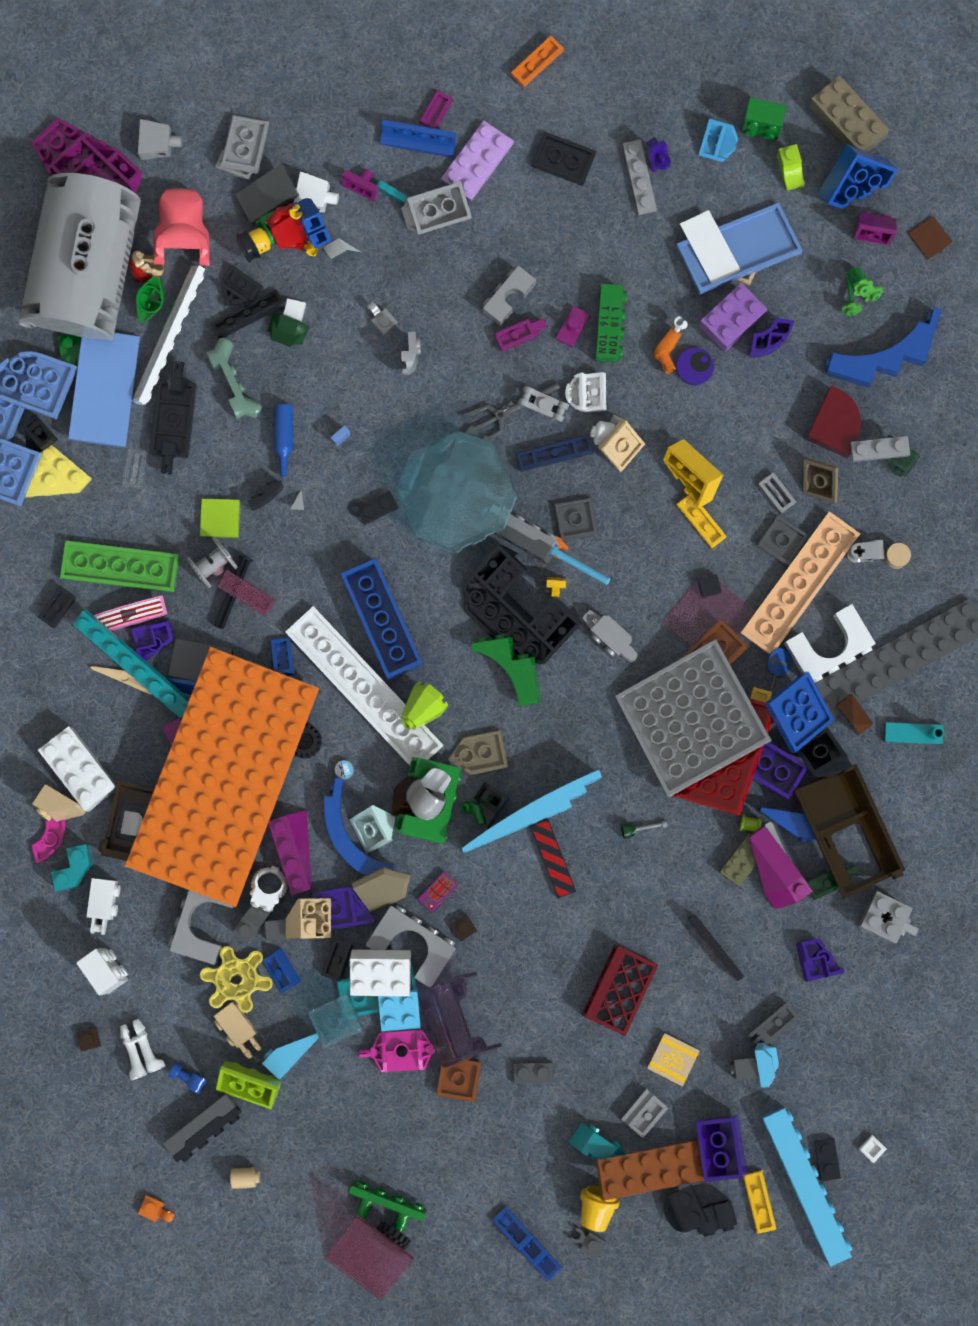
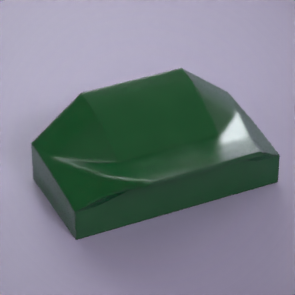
(287, 330)

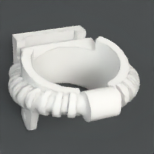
(263, 900)

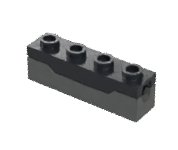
(202, 1127)

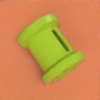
(749, 823)

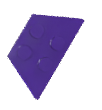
(346, 908)

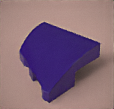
(159, 636)
(814, 953)

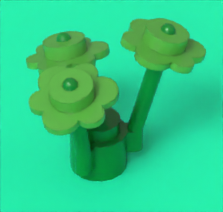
(862, 287)

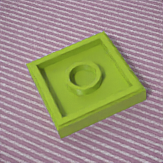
(220, 518)

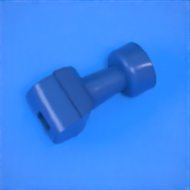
(194, 1080)

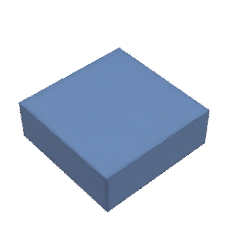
(340, 435)

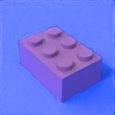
(733, 317)

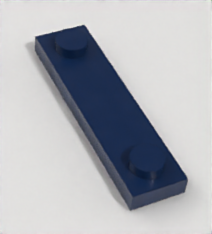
(554, 453)

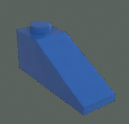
(791, 822)

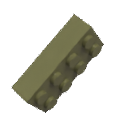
(740, 863)

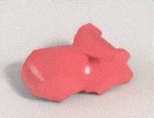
(181, 225)

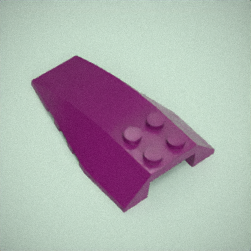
(69, 150)

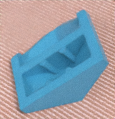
(718, 140)

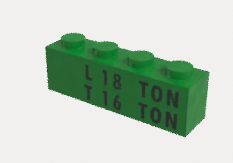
(609, 323)

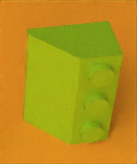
(248, 1084)

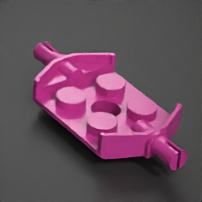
(385, 1053)

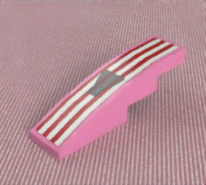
(133, 613)

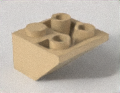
(309, 919)

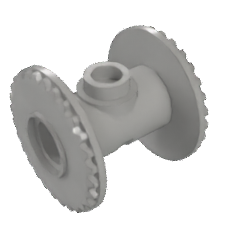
(212, 564)

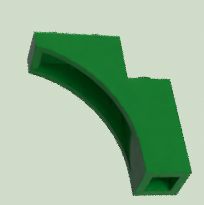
(521, 670)

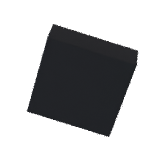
(709, 585)

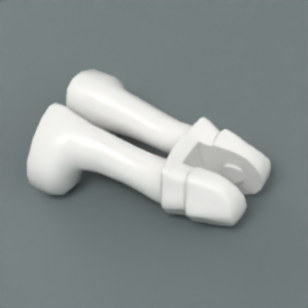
(152, 1063)

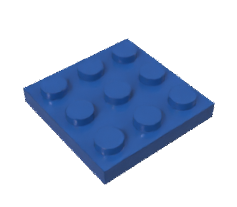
(799, 711)

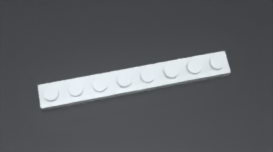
(168, 334)

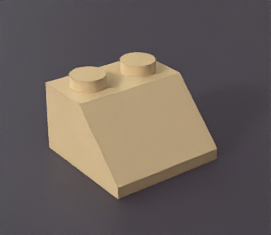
(56, 806)

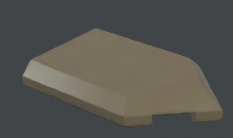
(480, 753)
(381, 888)

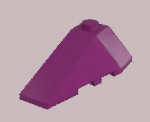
(779, 876)

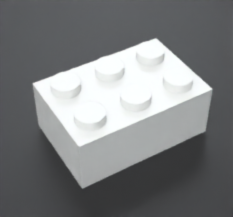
(103, 970)
(380, 972)

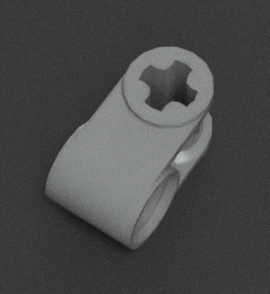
(868, 551)

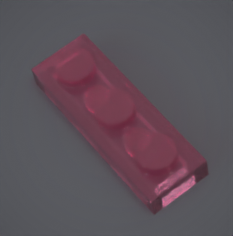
(246, 593)

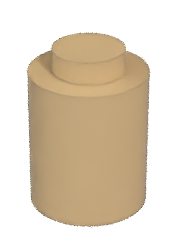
(244, 1177)

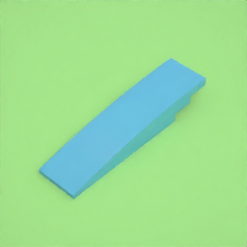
(539, 810)

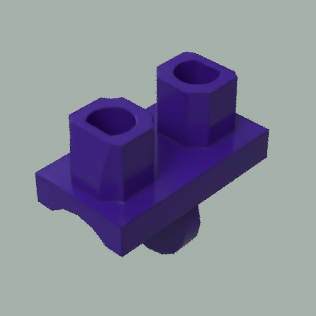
(658, 155)

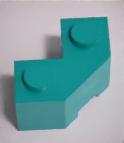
(80, 863)
(594, 1145)

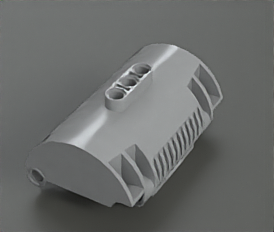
(89, 298)

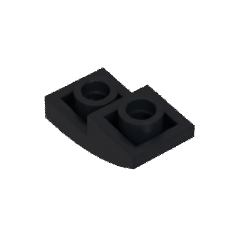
(271, 491)

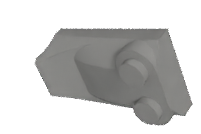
(436, 209)

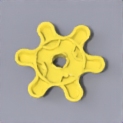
(231, 967)

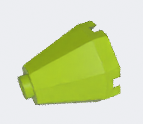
(422, 706)

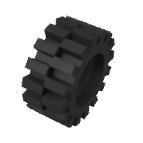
(315, 745)
(394, 1235)

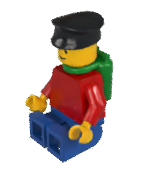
(290, 229)

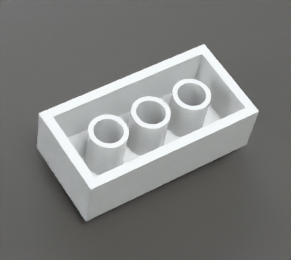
(78, 769)

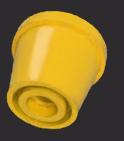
(594, 1211)

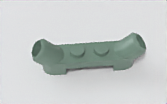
(219, 359)

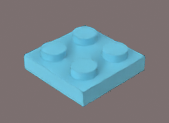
(399, 1012)

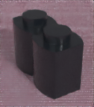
(720, 1216)

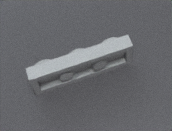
(880, 449)

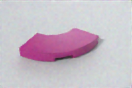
(50, 840)

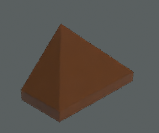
(854, 714)

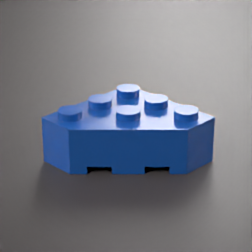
(856, 176)

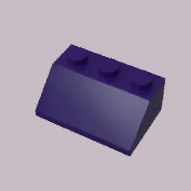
(721, 1148)

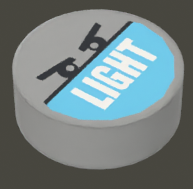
(344, 769)

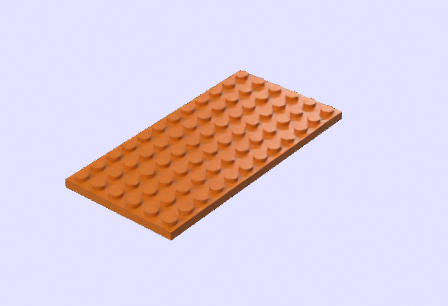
(222, 777)

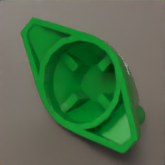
(150, 298)

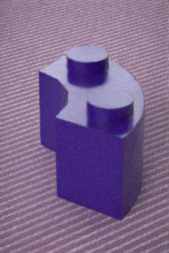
(771, 339)

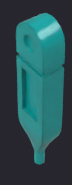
(392, 192)

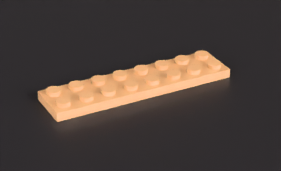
(800, 583)

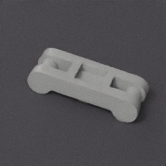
(543, 404)

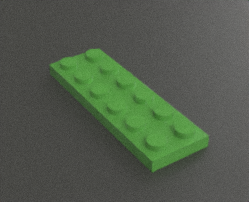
(119, 566)

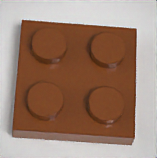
(459, 1081)

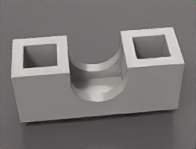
(517, 282)

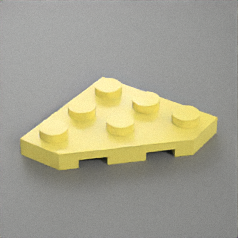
(56, 475)

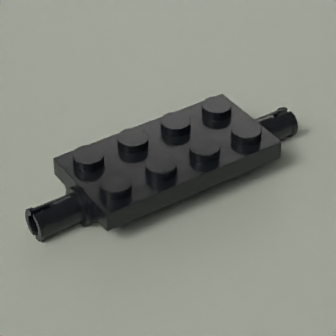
(173, 418)

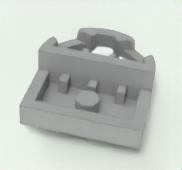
(410, 357)

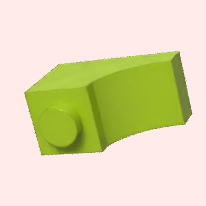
(790, 167)

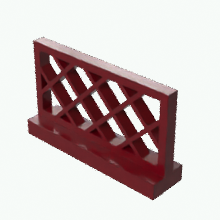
(603, 987)

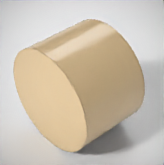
(897, 555)

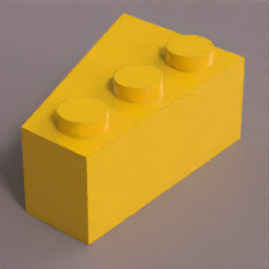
(694, 471)

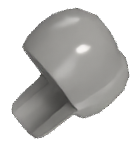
(424, 804)

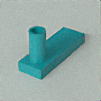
(913, 733)

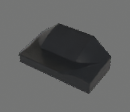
(38, 434)

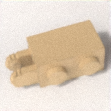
(237, 1028)

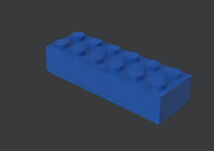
(382, 619)

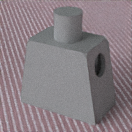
(156, 140)

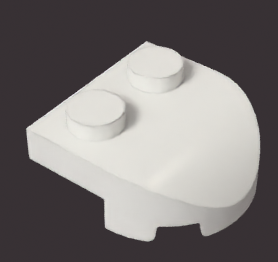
(587, 392)

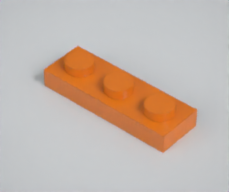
(537, 61)

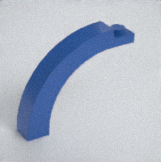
(339, 836)

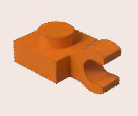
(153, 1209)

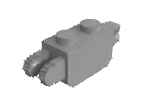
(611, 635)

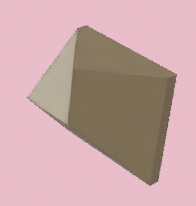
(820, 480)

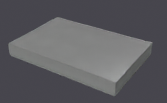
(245, 144)

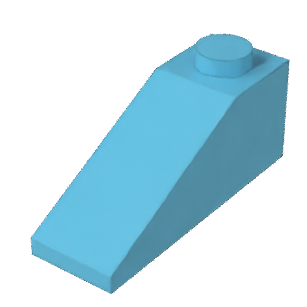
(286, 1056)

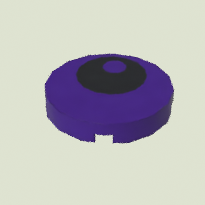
(695, 366)

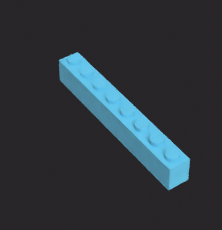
(805, 1184)

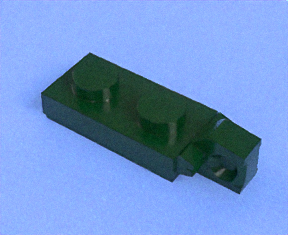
(826, 884)

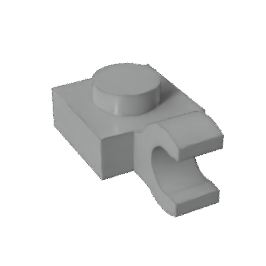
(383, 320)

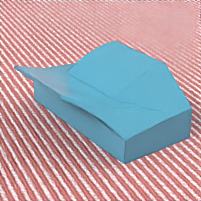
(767, 1063)

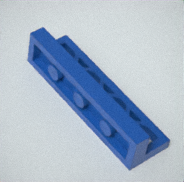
(418, 138)

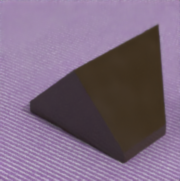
(400, 804)

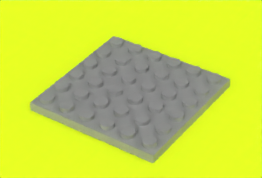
(692, 718)

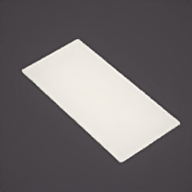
(710, 246)

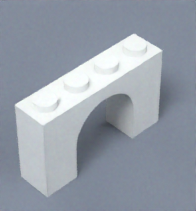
(856, 641)

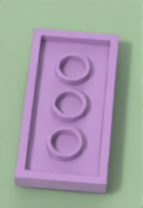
(478, 159)

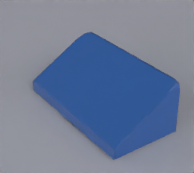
(281, 970)

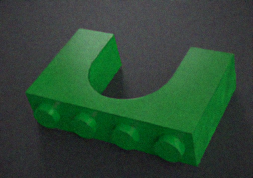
(436, 828)

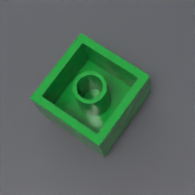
(763, 119)

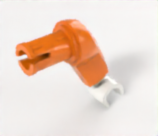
(666, 345)

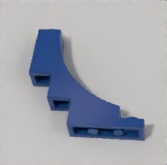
(912, 349)

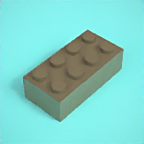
(848, 116)

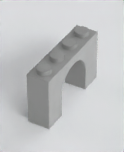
(185, 940)
(438, 949)

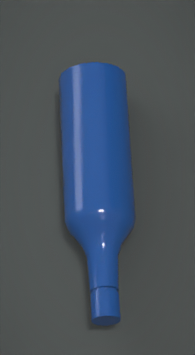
(283, 434)

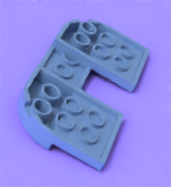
(34, 384)

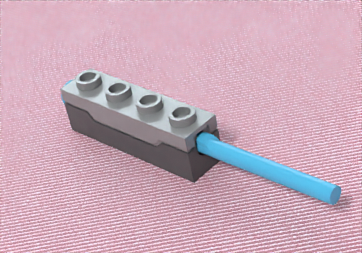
(541, 545)

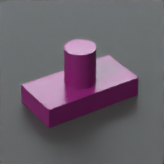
(360, 184)
(573, 326)

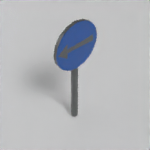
(778, 664)

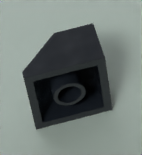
(824, 755)

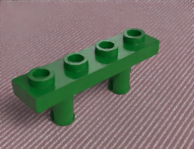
(381, 1198)

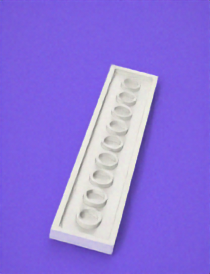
(361, 685)

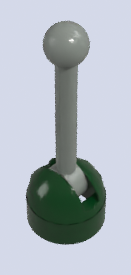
(629, 830)

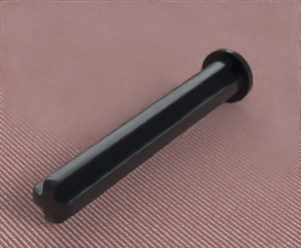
(229, 600)

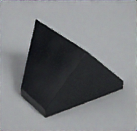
(492, 802)

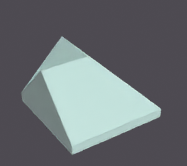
(373, 828)

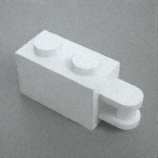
(102, 903)

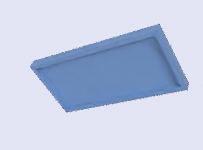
(755, 243)
(104, 390)

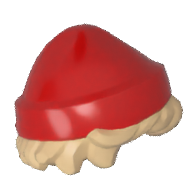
(143, 267)

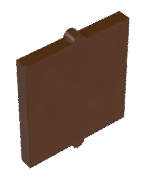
(930, 238)

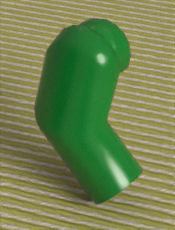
(474, 809)

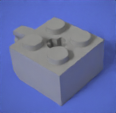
(898, 920)

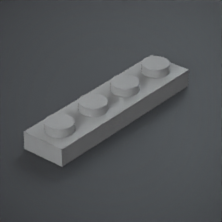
(639, 177)

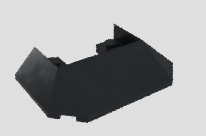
(500, 614)

